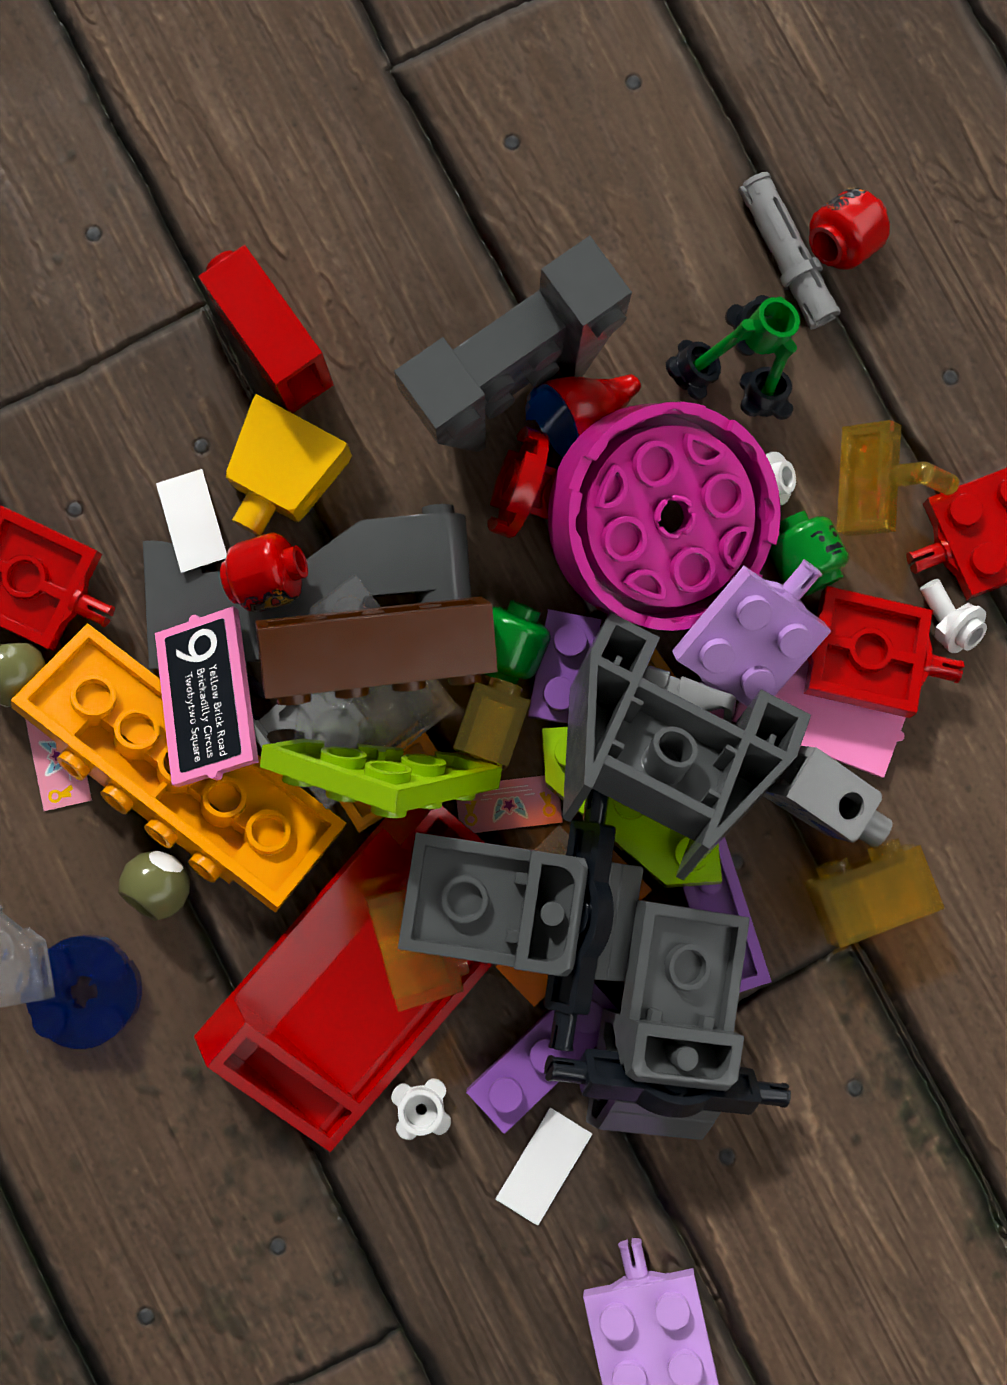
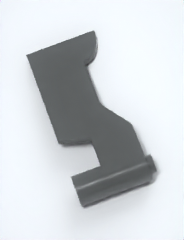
(388, 555)

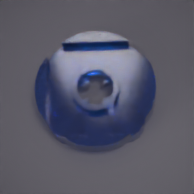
(105, 1015)

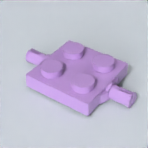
(754, 634)
(649, 1326)

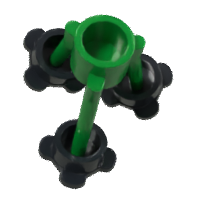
(759, 328)

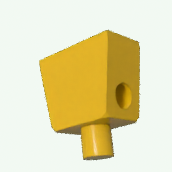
(281, 465)

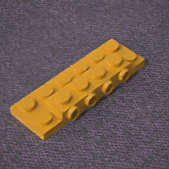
(112, 727)

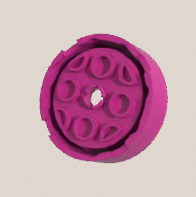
(613, 496)

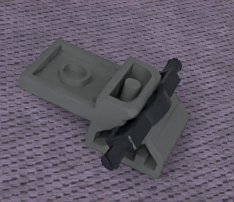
(529, 910)
(672, 1048)

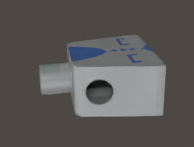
(830, 798)

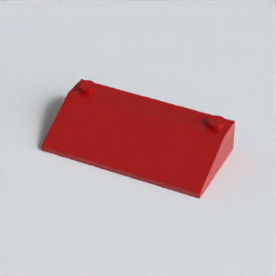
(316, 1015)

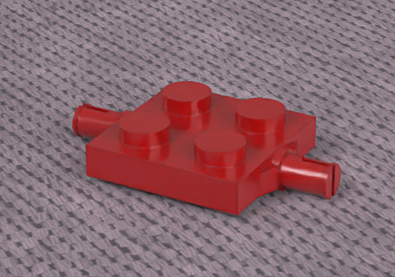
(969, 535)
(44, 580)
(875, 653)

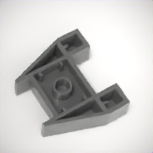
(550, 331)
(666, 751)

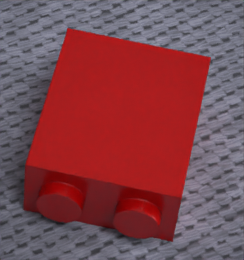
(266, 328)

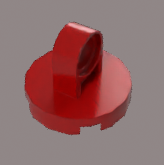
(522, 484)

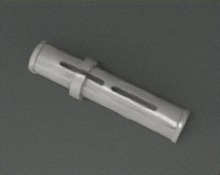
(794, 260)

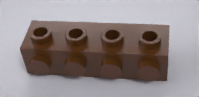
(376, 648)

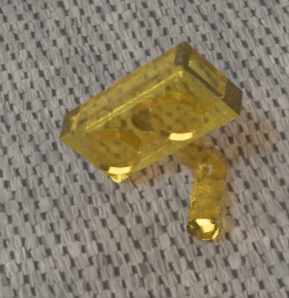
(872, 478)

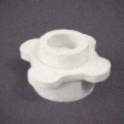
(413, 1123)

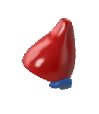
(573, 404)

